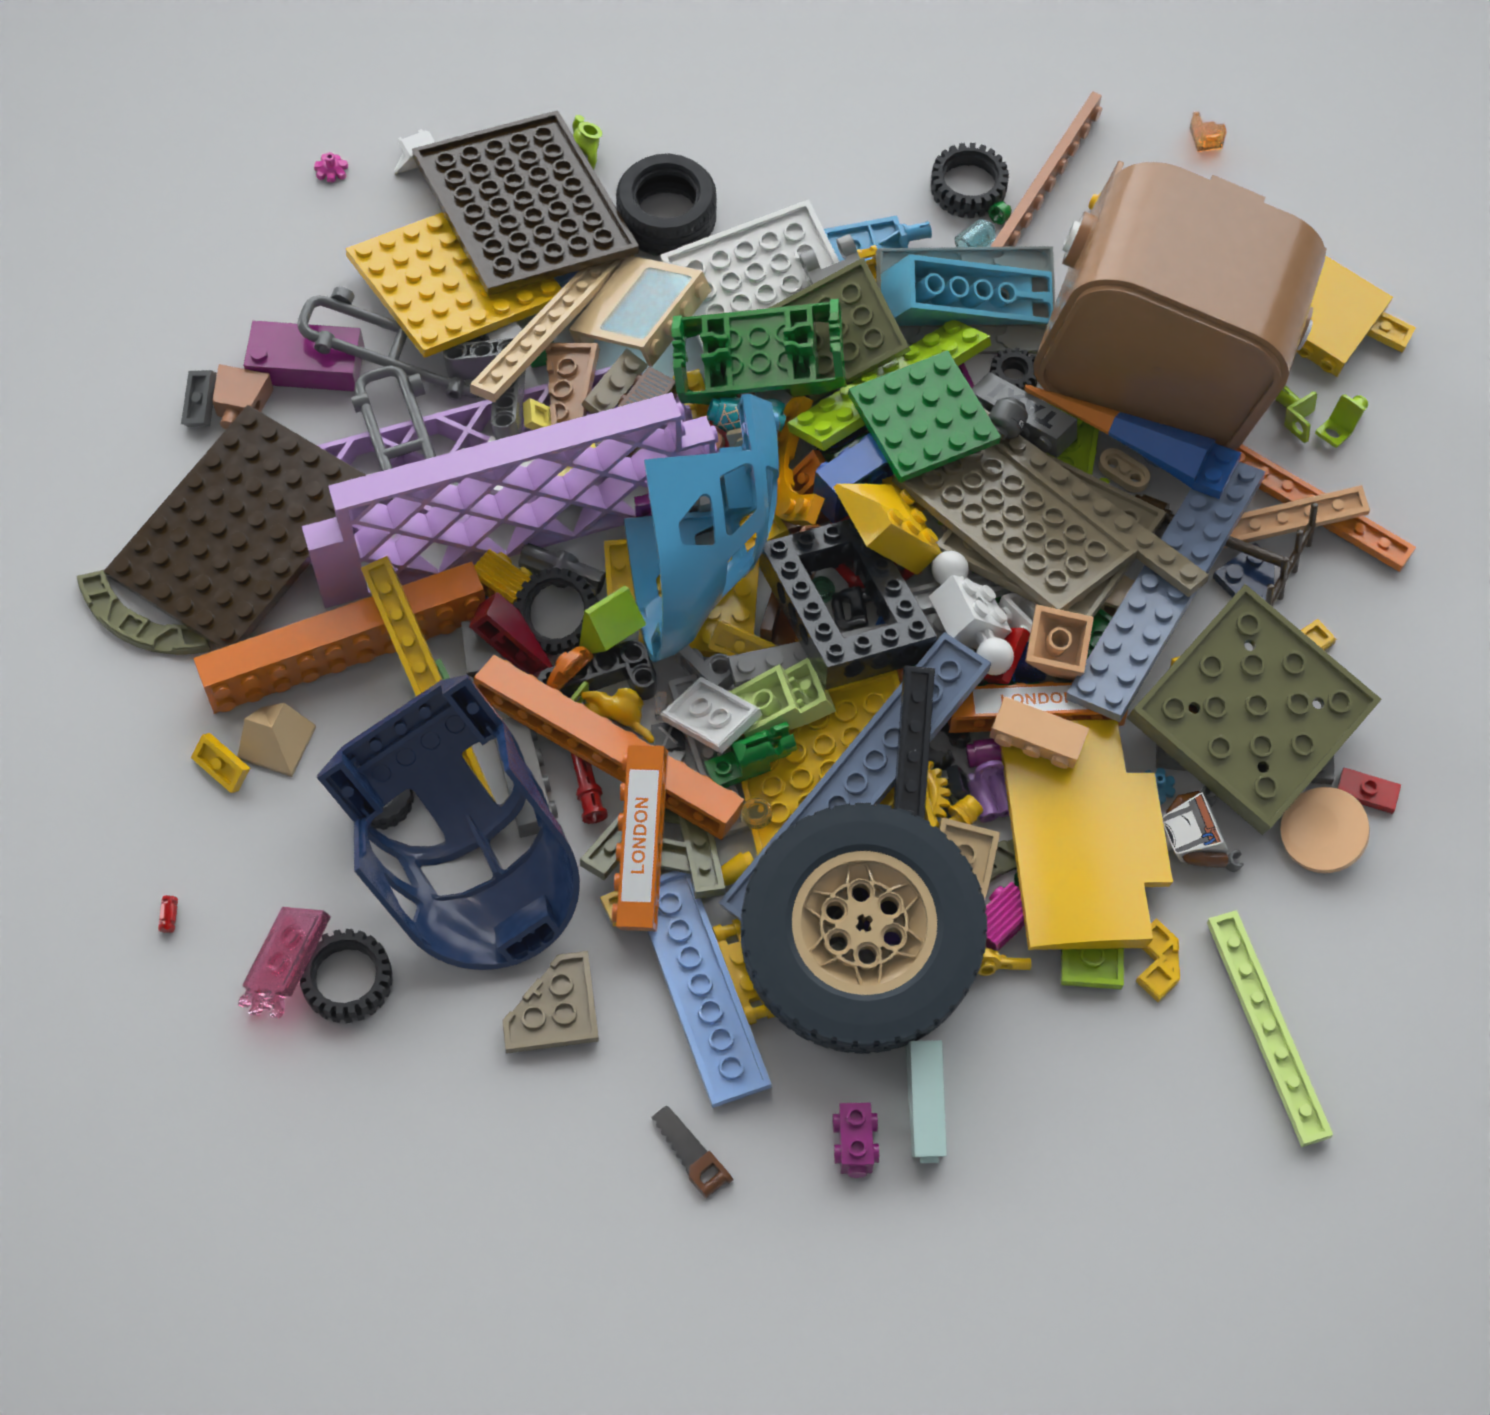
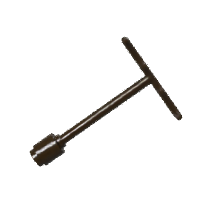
(1287, 565)

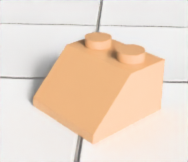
(1059, 642)

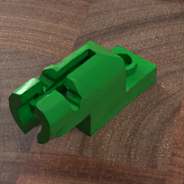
(751, 756)

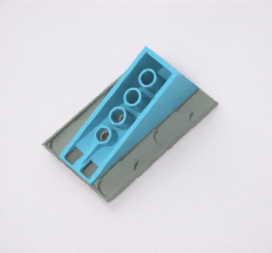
(987, 288)

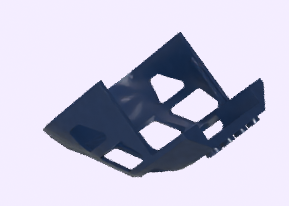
(422, 751)

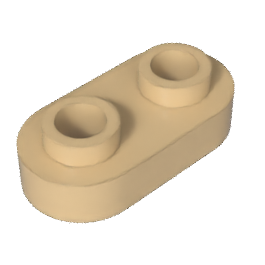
(1125, 470)

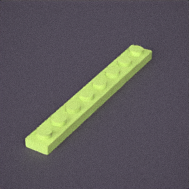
(1269, 1029)

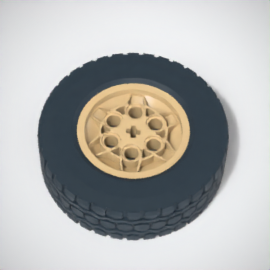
(830, 992)

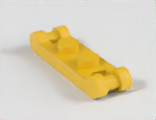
(735, 963)

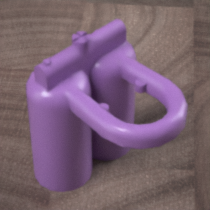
(989, 790)

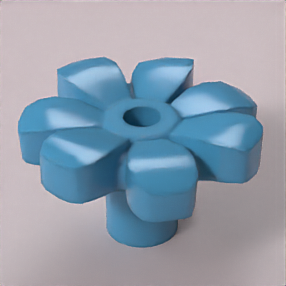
(1164, 784)

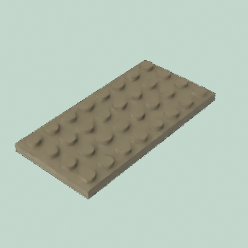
(1022, 525)

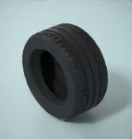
(667, 174)

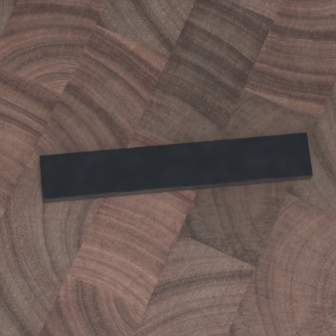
(914, 739)

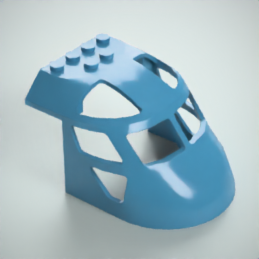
(664, 544)

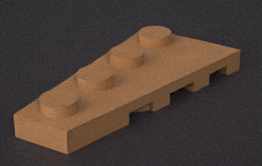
(571, 378)

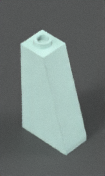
(926, 1099)

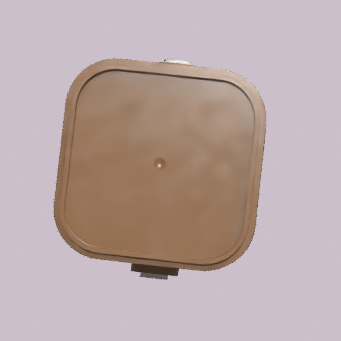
(1181, 302)

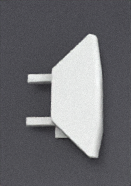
(406, 160)

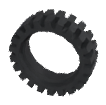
(971, 157)
(533, 588)
(368, 1002)

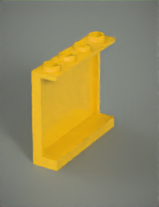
(1341, 316)

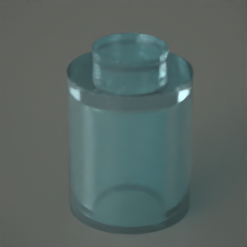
(977, 235)

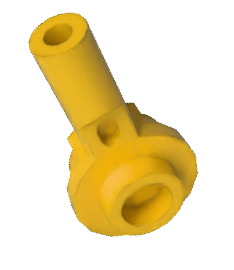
(993, 961)

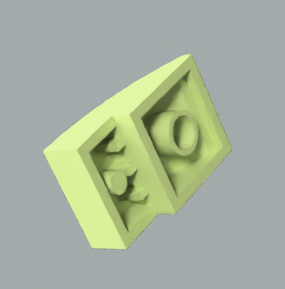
(786, 696)

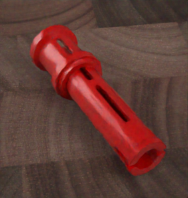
(588, 792)

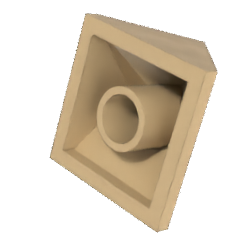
(275, 738)

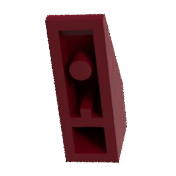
(509, 634)

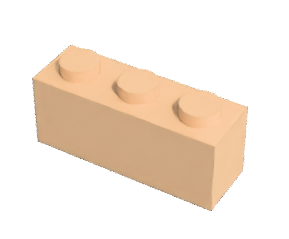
(1038, 733)

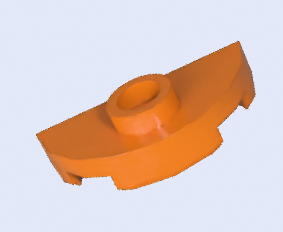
(568, 666)

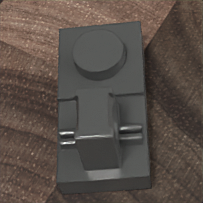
(199, 398)

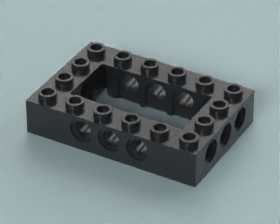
(836, 659)

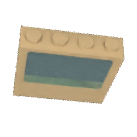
(640, 304)

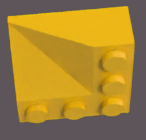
(890, 523)

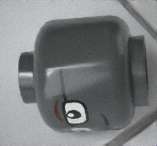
(1008, 417)

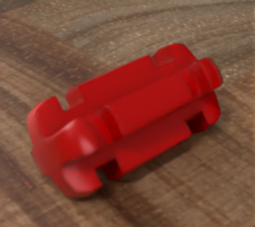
(168, 914)

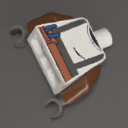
(1195, 833)

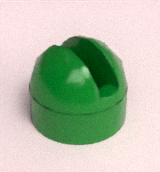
(996, 210)

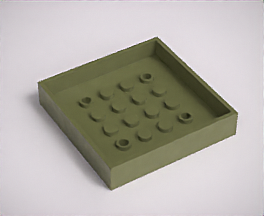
(1254, 709)

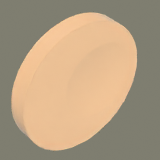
(1325, 830)

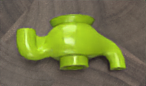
(587, 137)

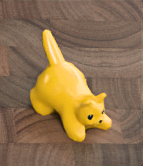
(623, 707)

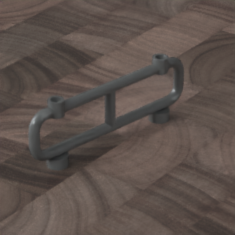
(341, 301)
(411, 387)

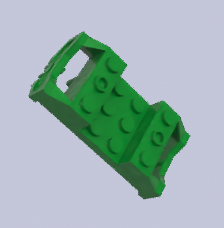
(759, 351)

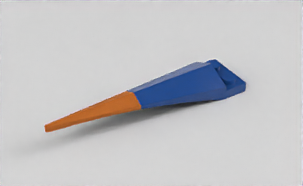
(1183, 454)

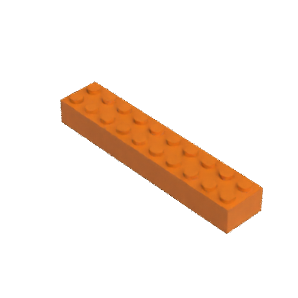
(333, 640)

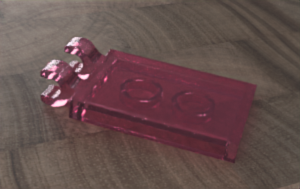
(282, 959)

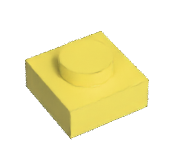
(536, 414)

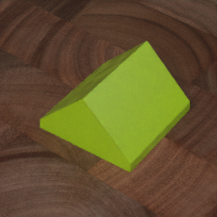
(610, 621)

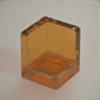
(1208, 134)

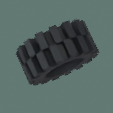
(1017, 361)

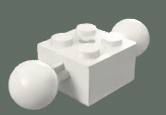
(971, 611)

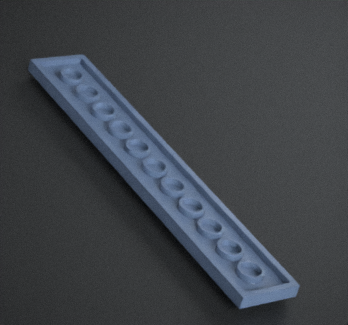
(1154, 605)
(869, 763)

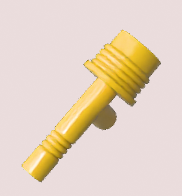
(965, 810)

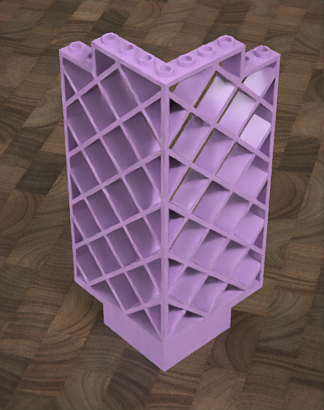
(596, 482)

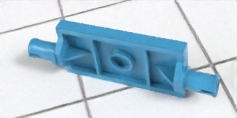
(881, 232)

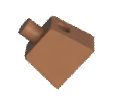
(237, 389)

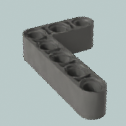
(468, 361)

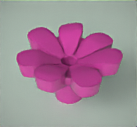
(330, 166)

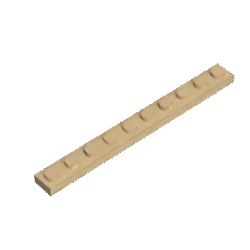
(542, 331)

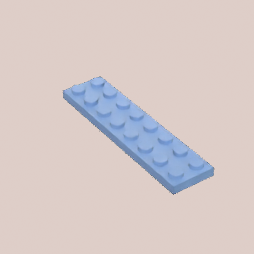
(705, 995)

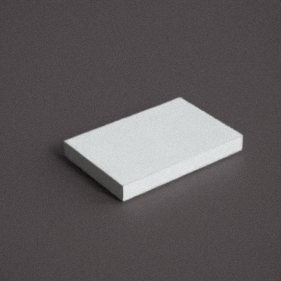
(711, 715)

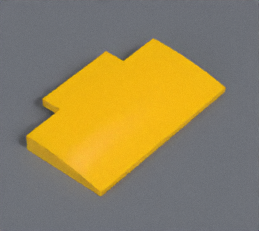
(1086, 845)

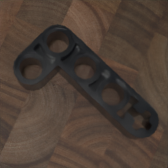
(621, 670)

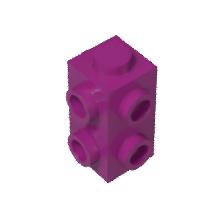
(855, 1147)

